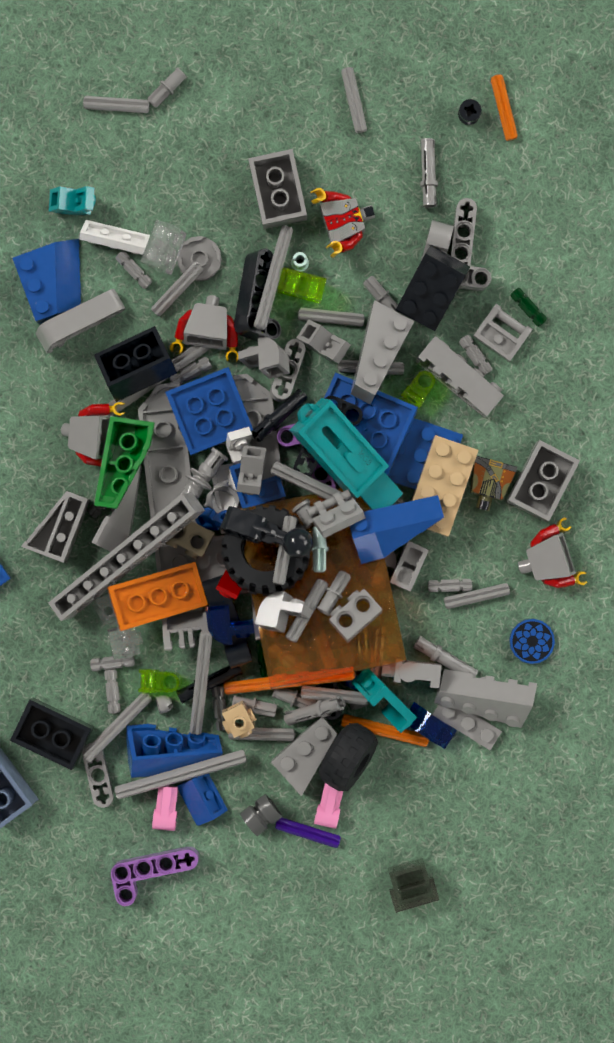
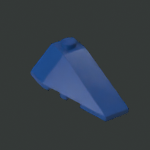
(393, 527)
(160, 751)

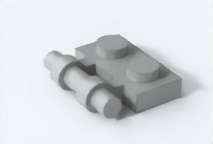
(337, 518)

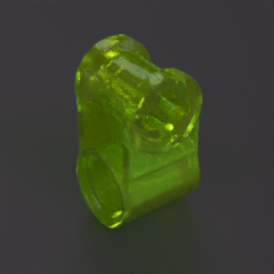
(417, 392)
(157, 681)

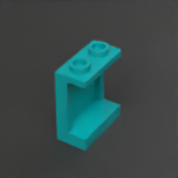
(374, 690)

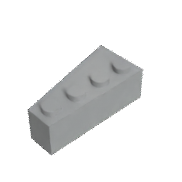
(381, 343)
(460, 377)
(486, 697)

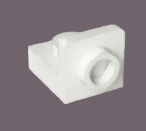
(235, 442)

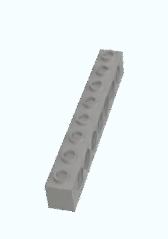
(126, 556)

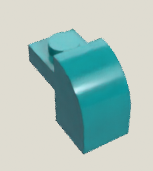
(72, 201)

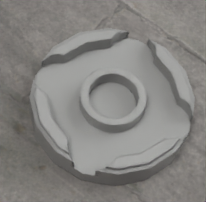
(191, 253)

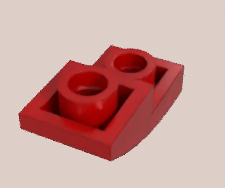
(228, 587)

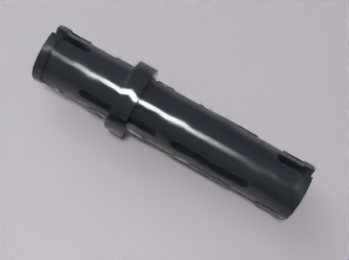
(273, 420)
(214, 680)

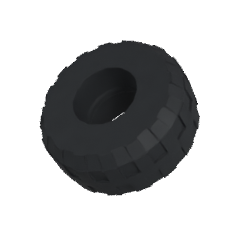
(348, 757)

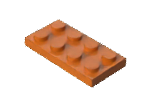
(157, 596)

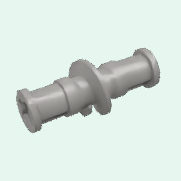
(204, 474)

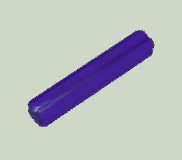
(308, 832)

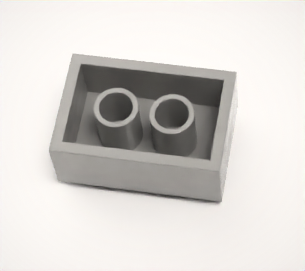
(277, 189)
(542, 481)

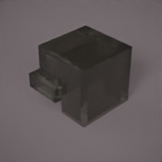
(411, 885)

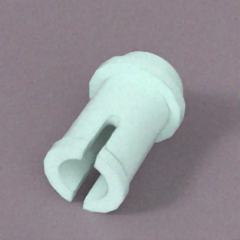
(300, 267)

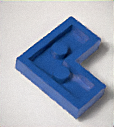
(270, 490)

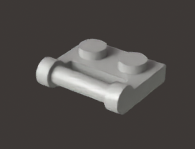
(499, 339)

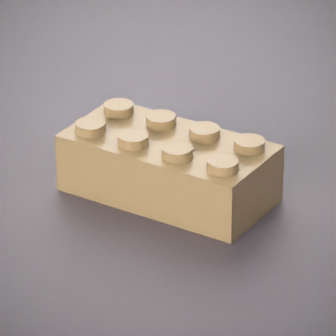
(445, 475)

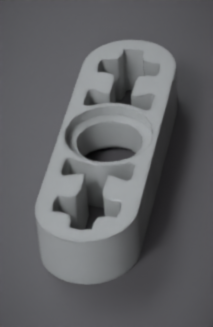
(296, 366)
(107, 790)

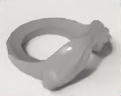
(224, 487)

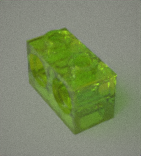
(301, 285)

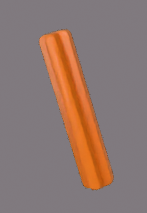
(504, 107)

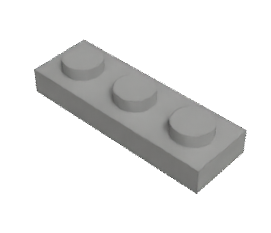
(469, 725)

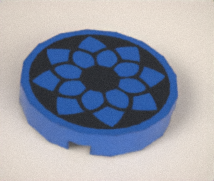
(532, 641)

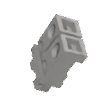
(414, 670)

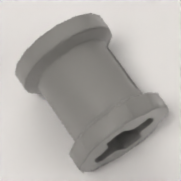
(301, 511)

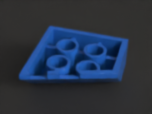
(51, 278)

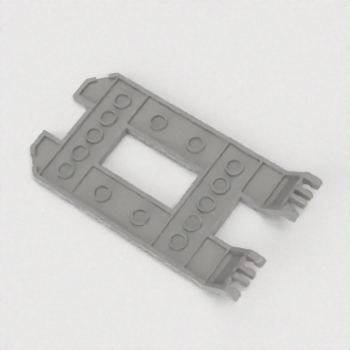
(165, 473)

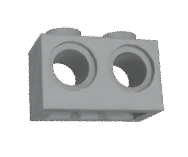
(408, 566)
(359, 619)

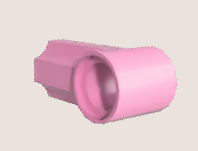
(328, 809)
(165, 812)

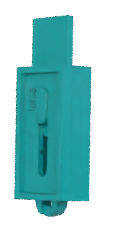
(345, 453)

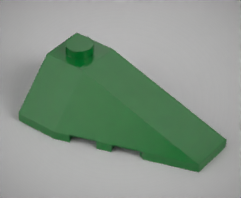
(123, 453)

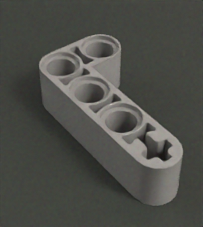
(466, 245)
(79, 319)

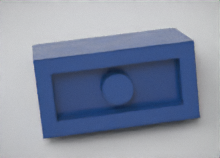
(202, 799)

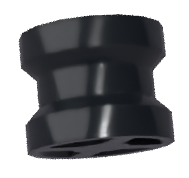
(467, 116)

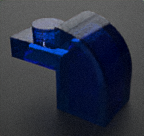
(222, 629)
(431, 726)

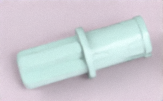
(319, 551)

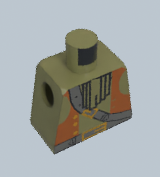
(490, 481)

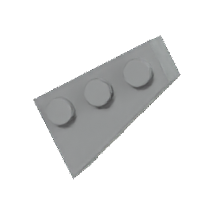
(60, 528)
(304, 754)

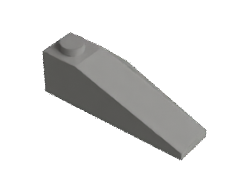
(119, 525)

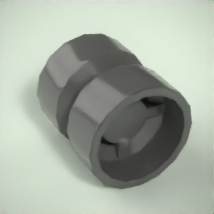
(260, 815)

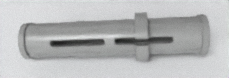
(429, 180)
(437, 654)
(321, 708)

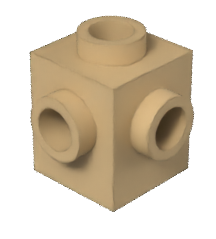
(235, 712)

